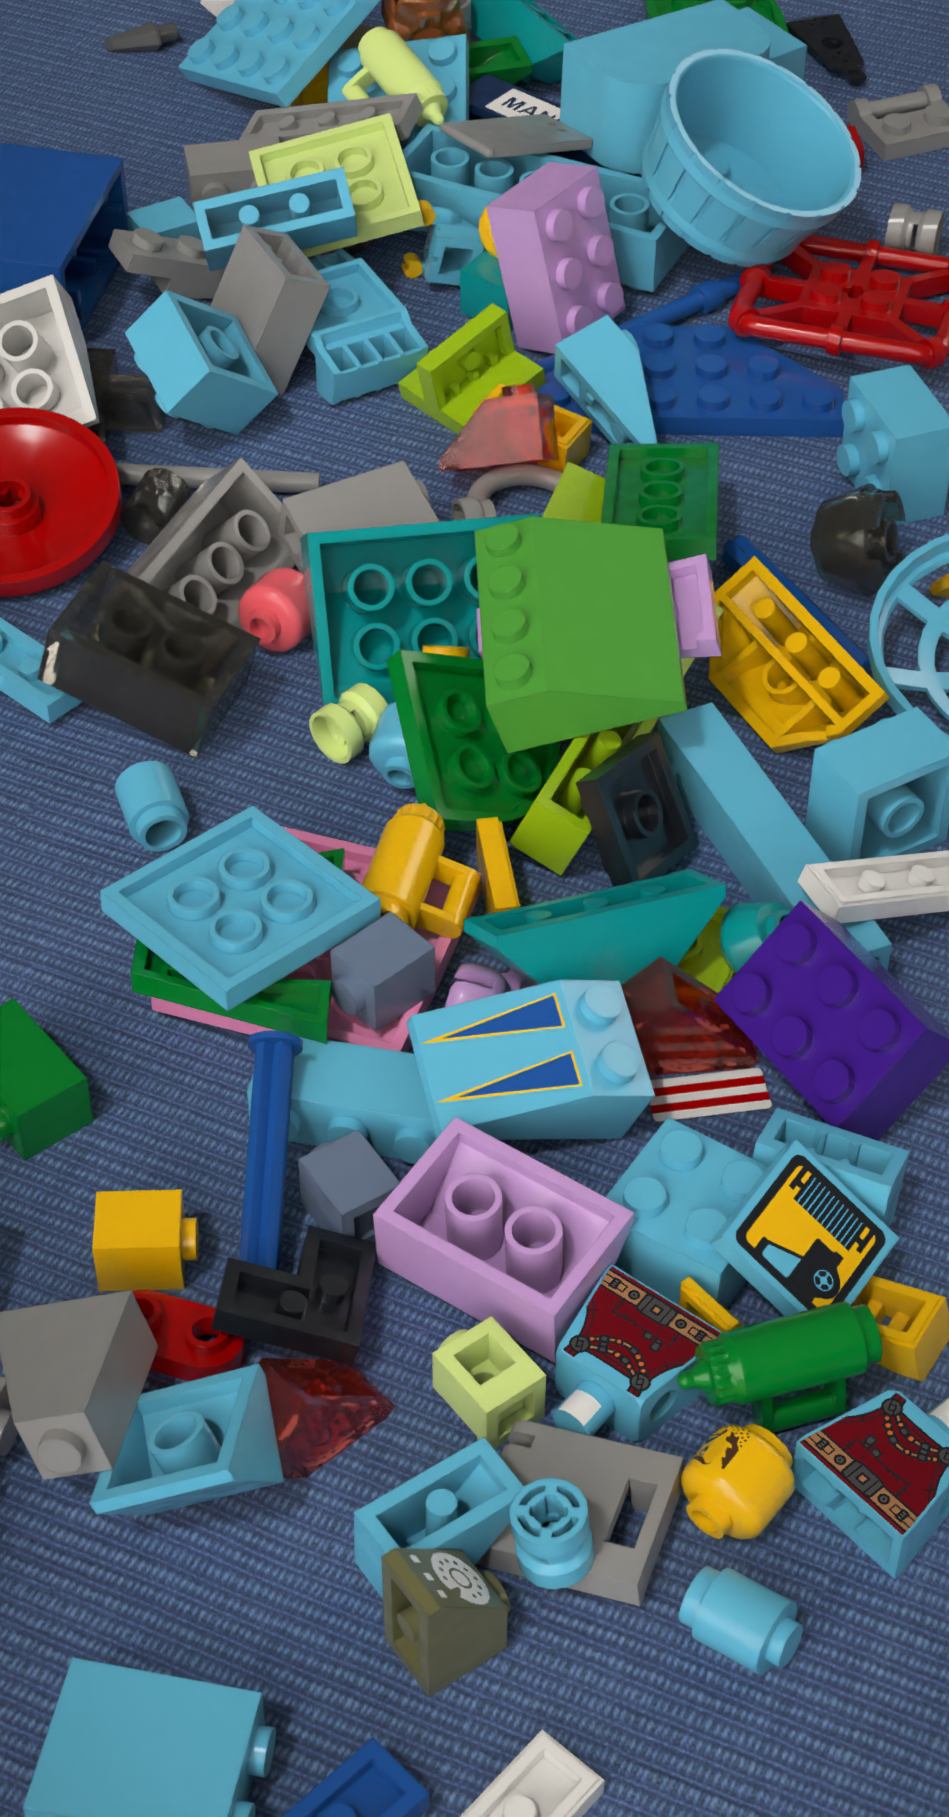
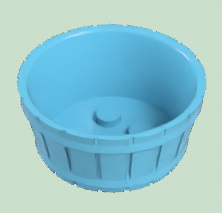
(746, 158)

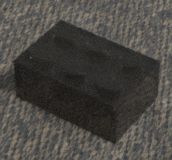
(148, 658)

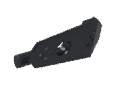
(831, 44)

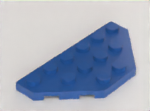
(724, 385)

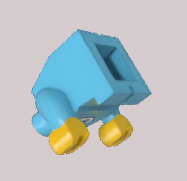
(447, 249)

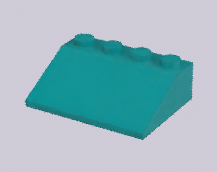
(389, 593)

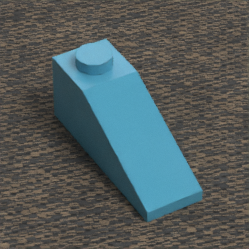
(607, 380)

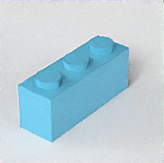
(307, 208)
(361, 1089)

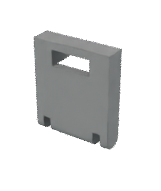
(603, 1474)

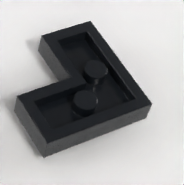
(306, 1312)

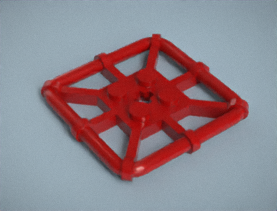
(849, 307)

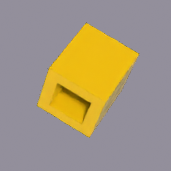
(142, 1240)

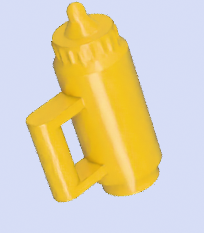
(406, 865)

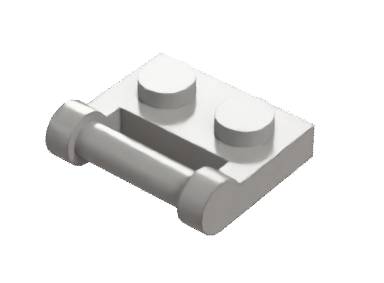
(901, 134)

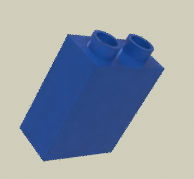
(60, 220)

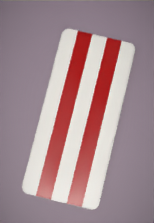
(709, 1094)

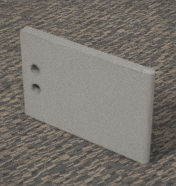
(516, 135)

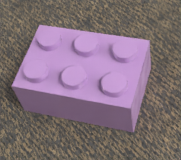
(556, 254)

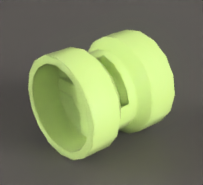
(346, 726)

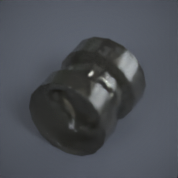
(154, 504)

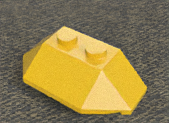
(785, 667)

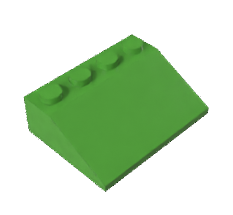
(576, 628)

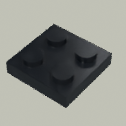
(637, 811)

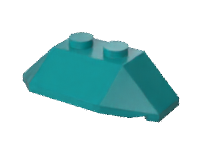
(534, 28)
(602, 931)

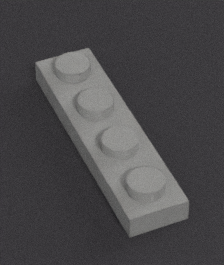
(313, 118)

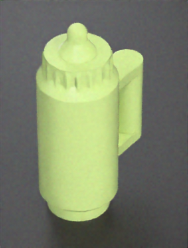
(397, 72)

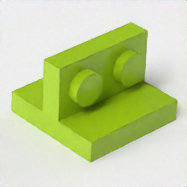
(467, 369)

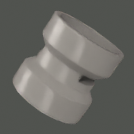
(903, 227)

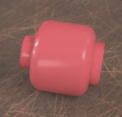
(276, 610)

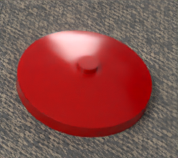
(54, 499)

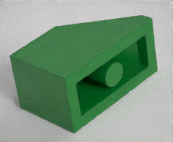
(39, 1086)

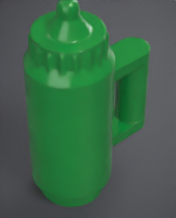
(786, 1357)

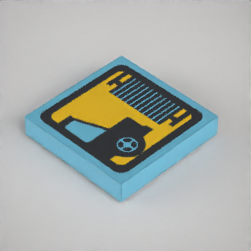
(803, 1235)

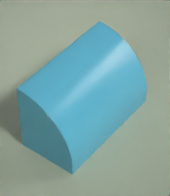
(862, 1164)

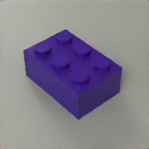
(836, 1023)

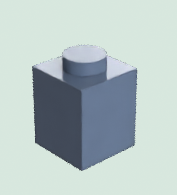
(382, 971)
(345, 1185)

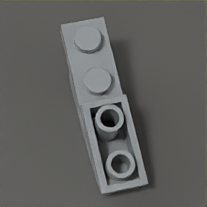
(170, 262)

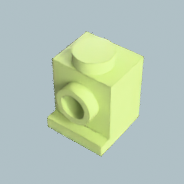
(489, 1381)

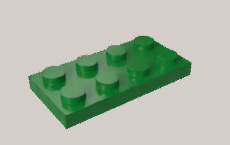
(666, 489)

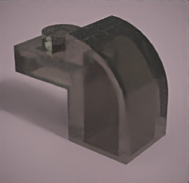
(122, 399)

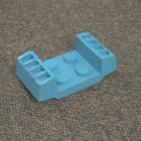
(361, 332)

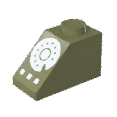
(441, 1614)

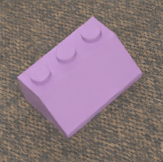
(500, 1235)

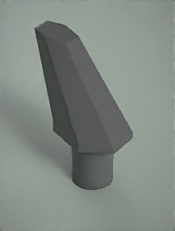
(142, 38)

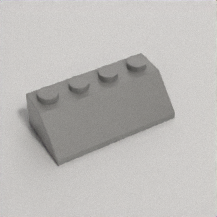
(218, 543)

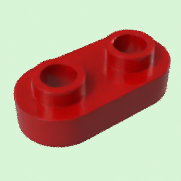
(176, 1328)

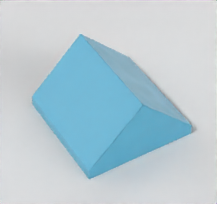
(193, 1446)

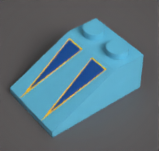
(534, 1062)

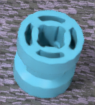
(552, 1533)

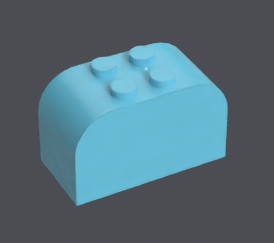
(619, 75)

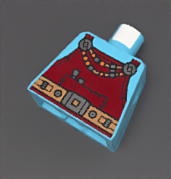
(625, 1359)
(880, 1475)

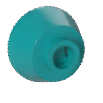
(746, 928)

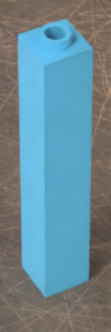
(747, 815)

